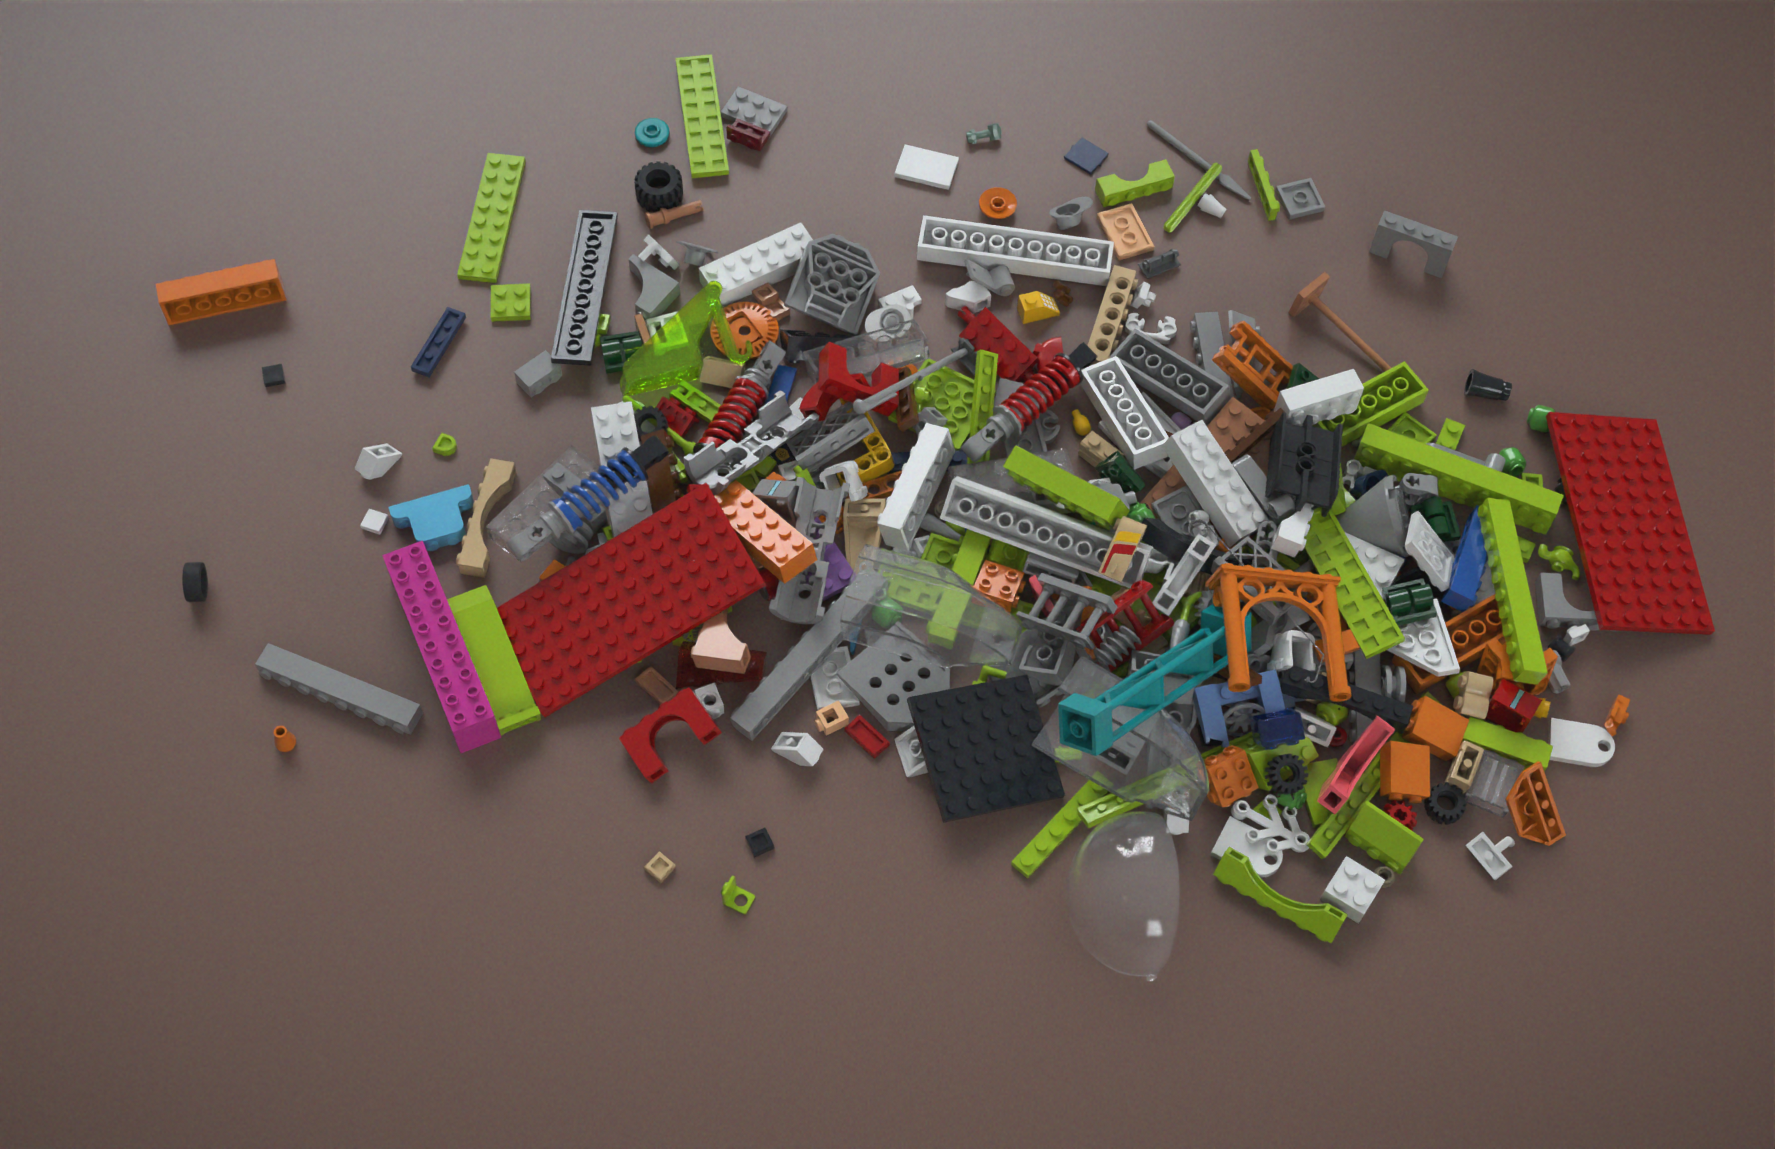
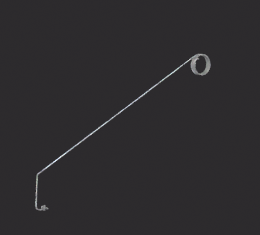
(1207, 526)

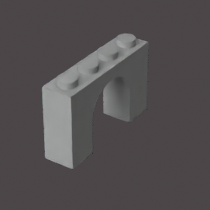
(1434, 241)
(1555, 610)

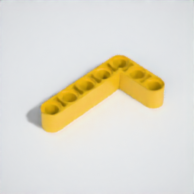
(872, 459)

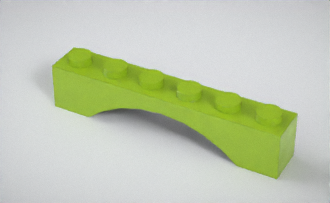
(1320, 919)

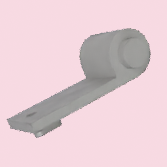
(996, 280)

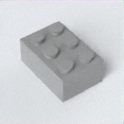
(1171, 680)

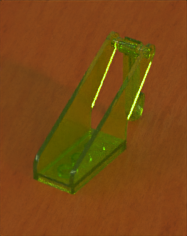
(674, 351)

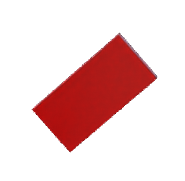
(867, 736)

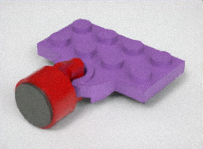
(837, 577)

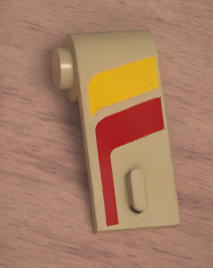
(1122, 548)

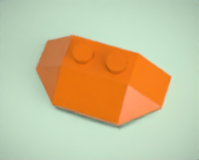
(1534, 807)

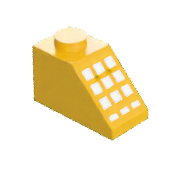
(1036, 307)

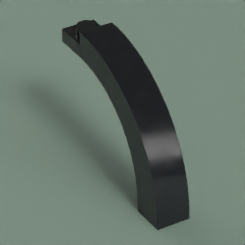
(1175, 544)

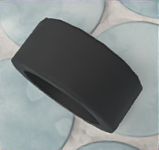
(195, 582)

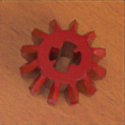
(1401, 813)

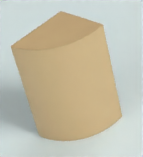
(721, 371)

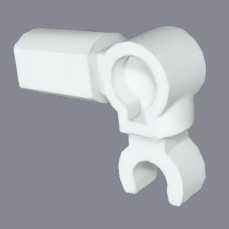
(1352, 471)

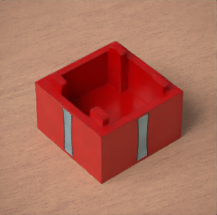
(1512, 707)

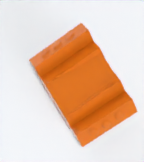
(1496, 664)

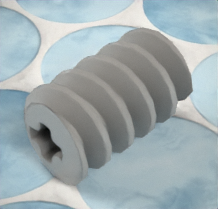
(1115, 647)

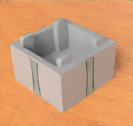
(779, 497)

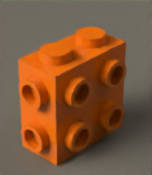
(1001, 584)
(1229, 776)

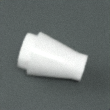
(1211, 206)

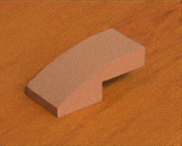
(769, 298)

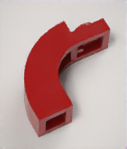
(820, 402)

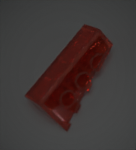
(690, 675)

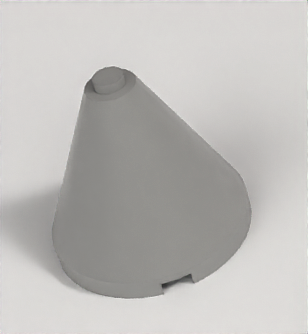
(1379, 517)

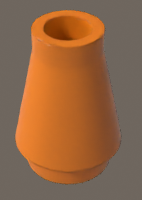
(284, 739)

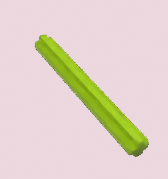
(1192, 197)

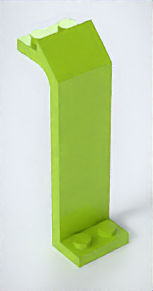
(494, 659)

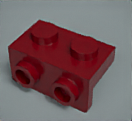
(747, 134)

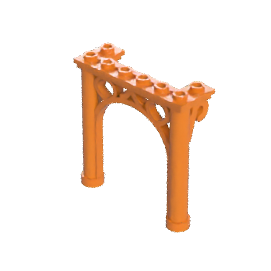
(1321, 589)

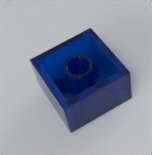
(1277, 728)

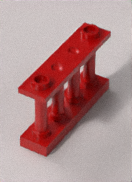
(1159, 623)

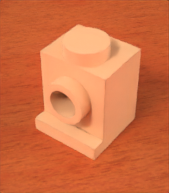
(834, 713)

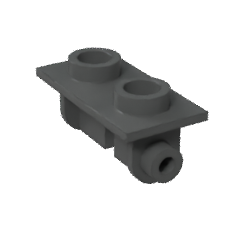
(1160, 263)
(970, 359)

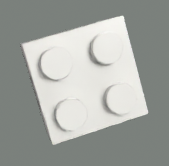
(1352, 889)

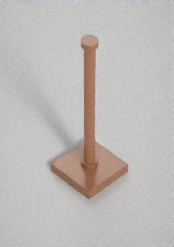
(1310, 295)

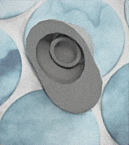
(1070, 213)

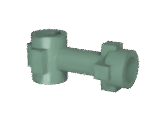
(993, 131)

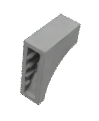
(658, 288)

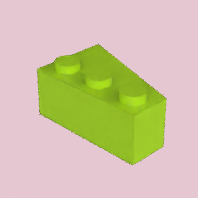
(1259, 757)

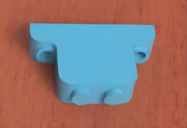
(435, 517)

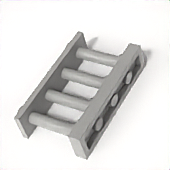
(1067, 592)

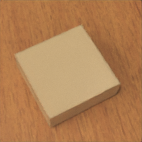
(660, 867)

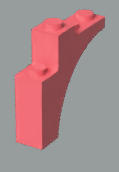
(1352, 764)

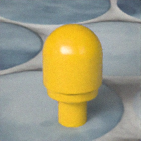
(1081, 423)

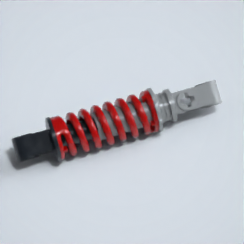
(742, 400)
(1030, 400)

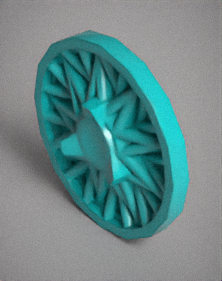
(652, 132)

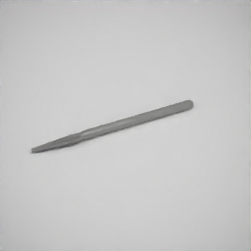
(1224, 180)

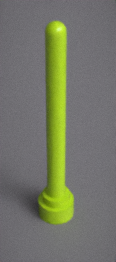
(687, 446)

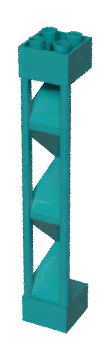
(1088, 721)

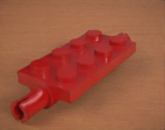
(991, 335)

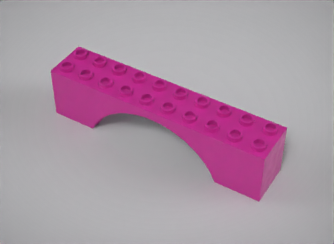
(442, 647)

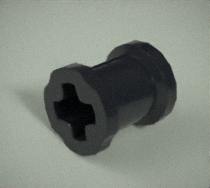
(1562, 648)

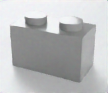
(538, 374)

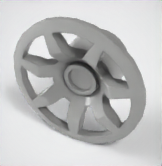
(695, 253)
(1240, 717)

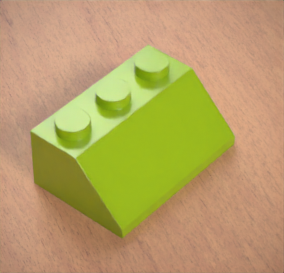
(1383, 838)

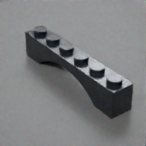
(1362, 701)

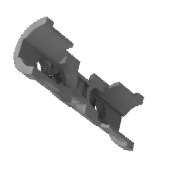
(773, 419)
(810, 504)

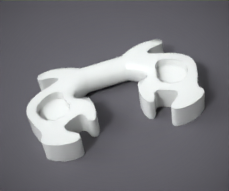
(1166, 330)

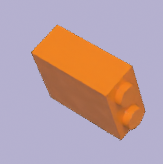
(1435, 727)
(1405, 771)

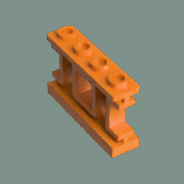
(1245, 374)

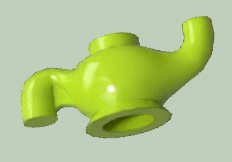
(1560, 559)

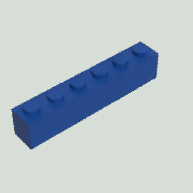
(1467, 566)

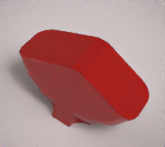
(1047, 351)

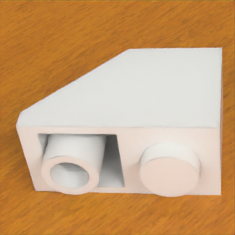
(970, 295)

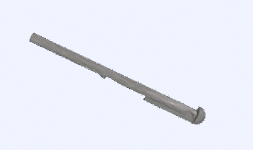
(863, 406)

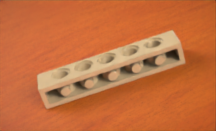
(1117, 292)

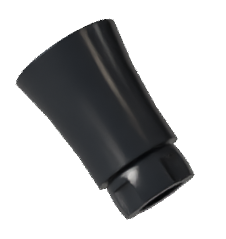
(1486, 386)

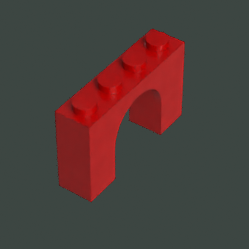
(837, 381)
(641, 738)

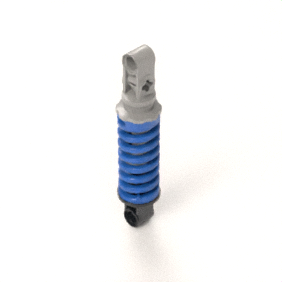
(568, 510)

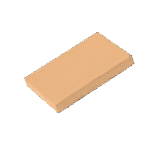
(1126, 231)

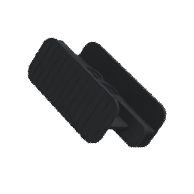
(1305, 463)

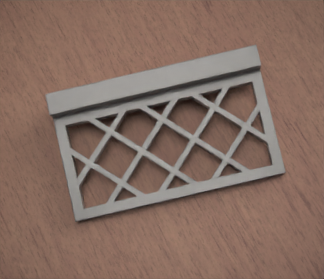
(830, 445)
(1266, 609)

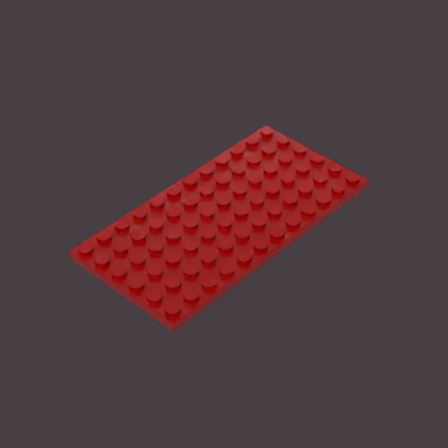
(1629, 524)
(628, 599)

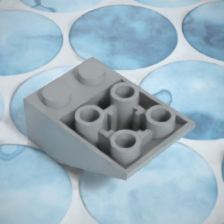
(1122, 752)

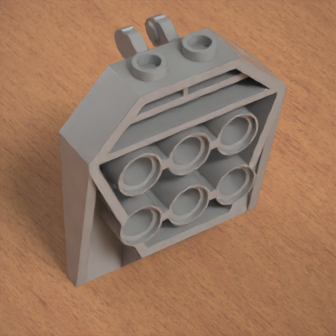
(817, 301)
(871, 669)

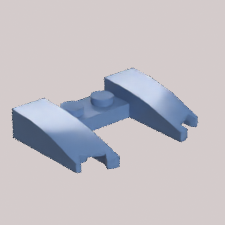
(1211, 697)

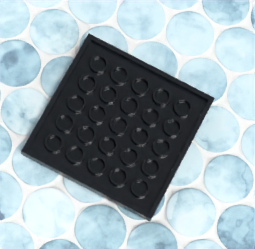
(981, 748)

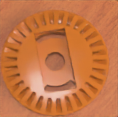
(754, 317)

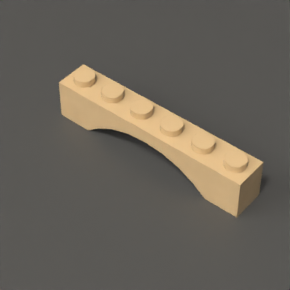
(497, 482)

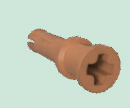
(665, 215)

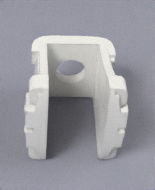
(850, 471)
(1282, 655)

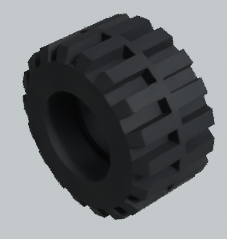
(658, 175)

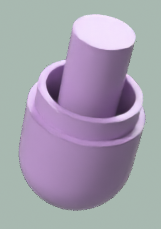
(1181, 420)

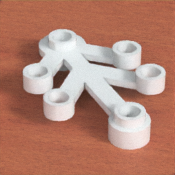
(1274, 826)

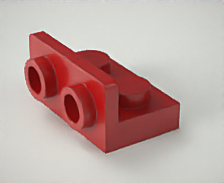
(678, 419)

